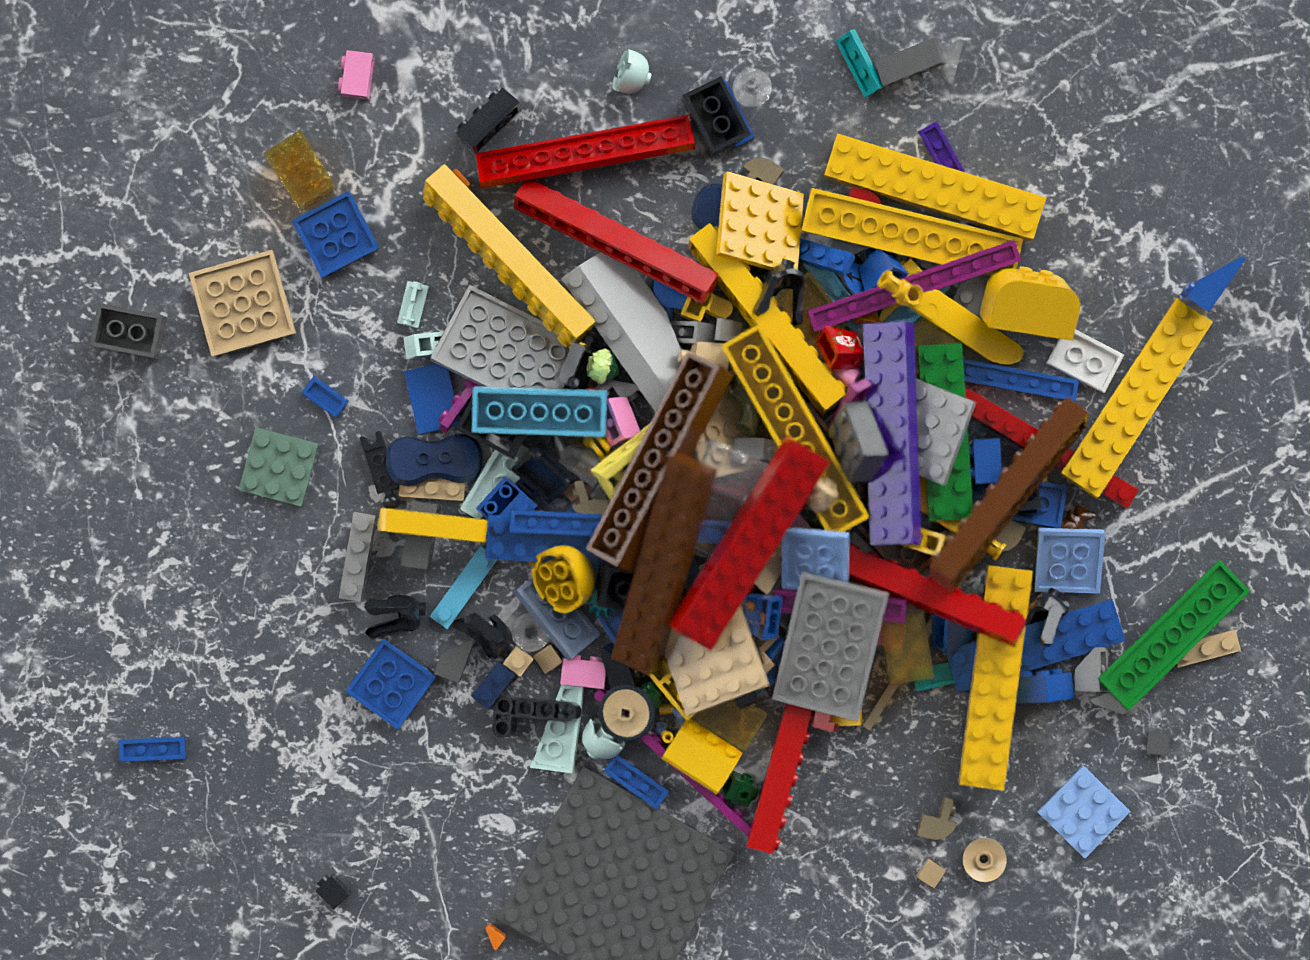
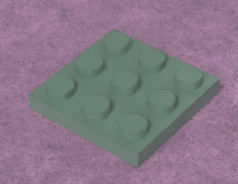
(279, 467)

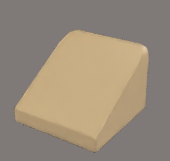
(548, 658)
(930, 873)

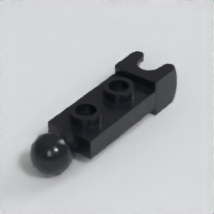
(376, 459)

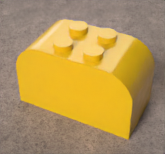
(1030, 303)

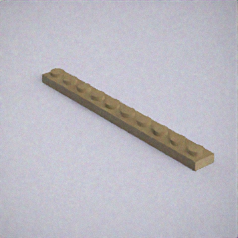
(884, 700)

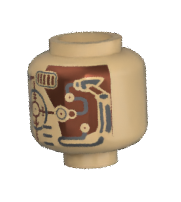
(823, 495)

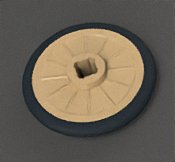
(640, 716)

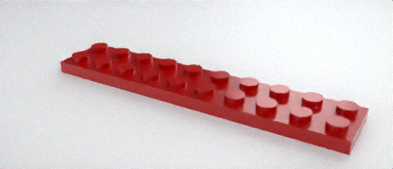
(585, 151)

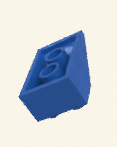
(1205, 292)

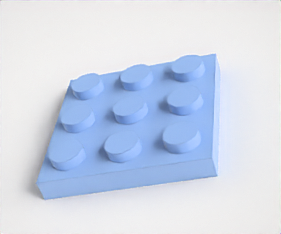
(815, 553)
(1069, 560)
(1083, 811)

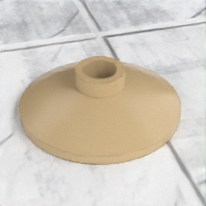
(984, 871)

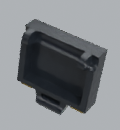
(575, 366)
(542, 473)

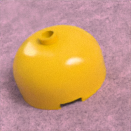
(566, 581)

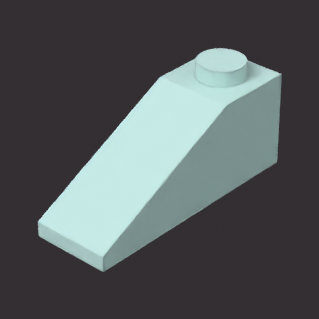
(421, 344)

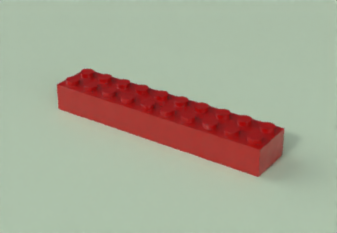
(748, 543)

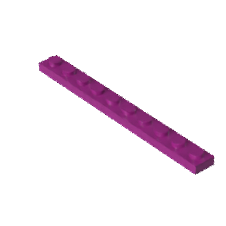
(927, 280)
(718, 800)

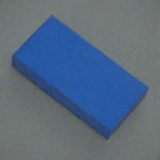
(325, 397)

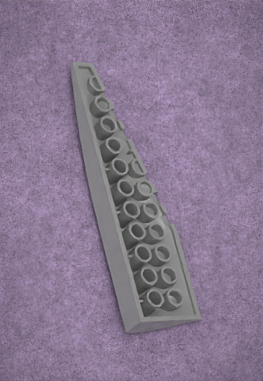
(629, 322)

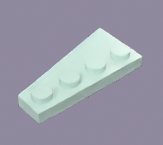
(493, 472)
(560, 739)

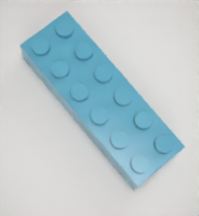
(539, 411)

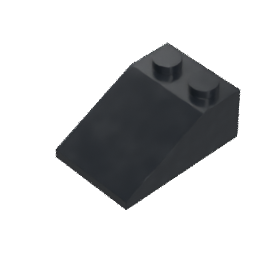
(502, 442)

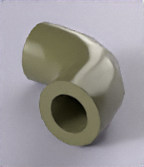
(750, 417)

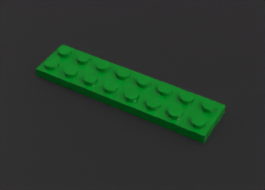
(944, 368)
(1173, 635)

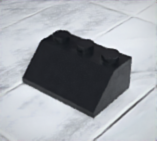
(715, 116)
(488, 120)
(613, 585)

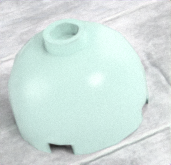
(632, 73)
(599, 742)

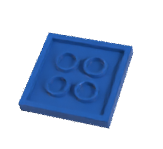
(335, 234)
(391, 683)

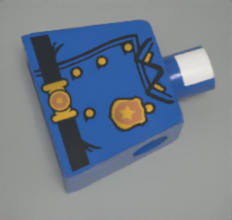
(762, 614)

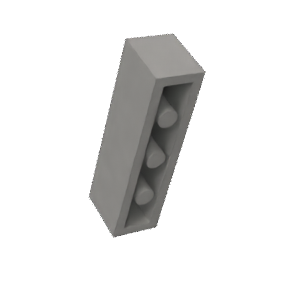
(358, 557)

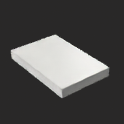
(1086, 360)

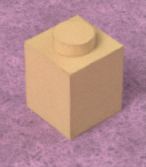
(518, 661)

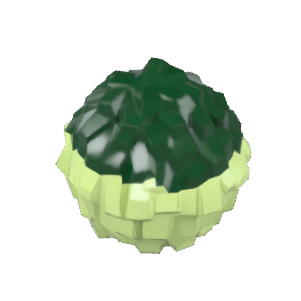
(603, 366)

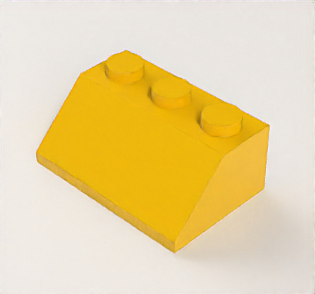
(702, 755)

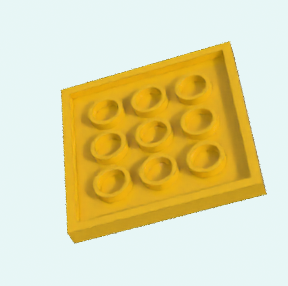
(758, 222)

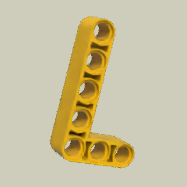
(432, 525)

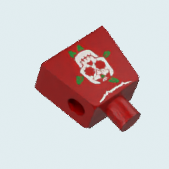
(840, 348)

